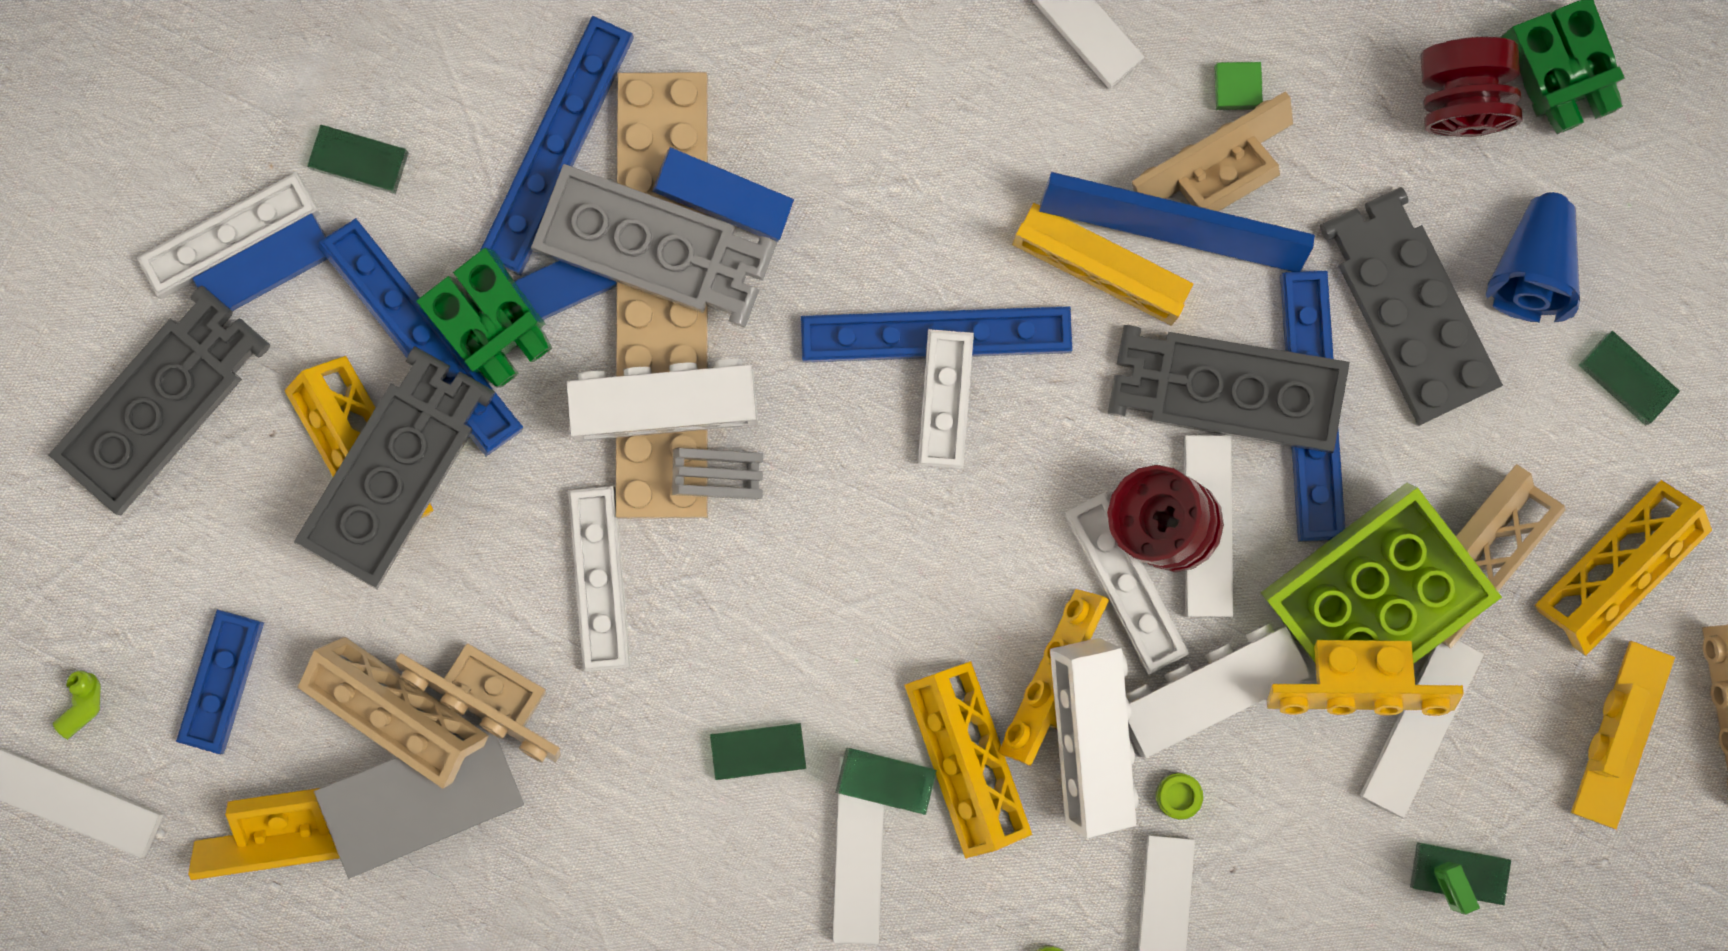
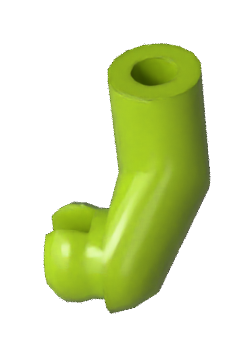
(85, 703)

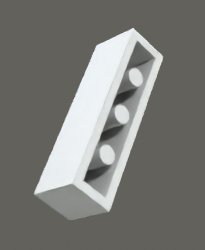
(662, 401)
(1213, 690)
(1094, 737)

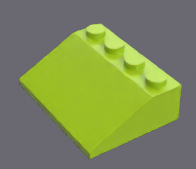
(1385, 579)

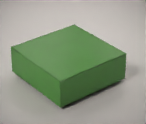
(1238, 85)
(1456, 888)

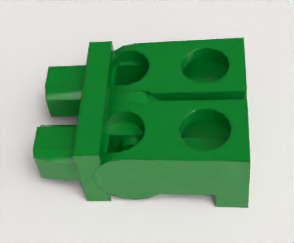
(1565, 61)
(500, 326)

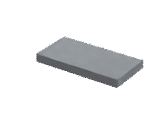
(399, 810)

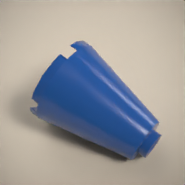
(1540, 263)

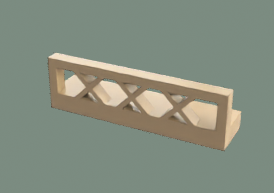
(1491, 523)
(389, 712)

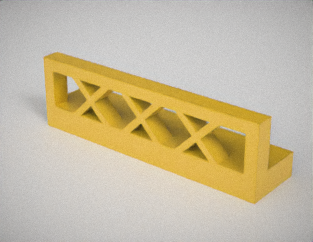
(1103, 264)
(326, 412)
(1638, 573)
(961, 762)

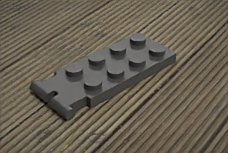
(1411, 308)
(1231, 389)
(158, 402)
(393, 470)

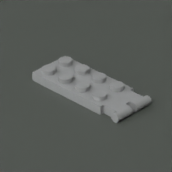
(651, 245)

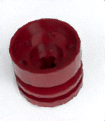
(1471, 86)
(1141, 513)

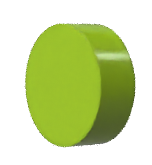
(1179, 796)

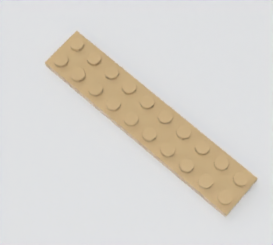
(651, 331)

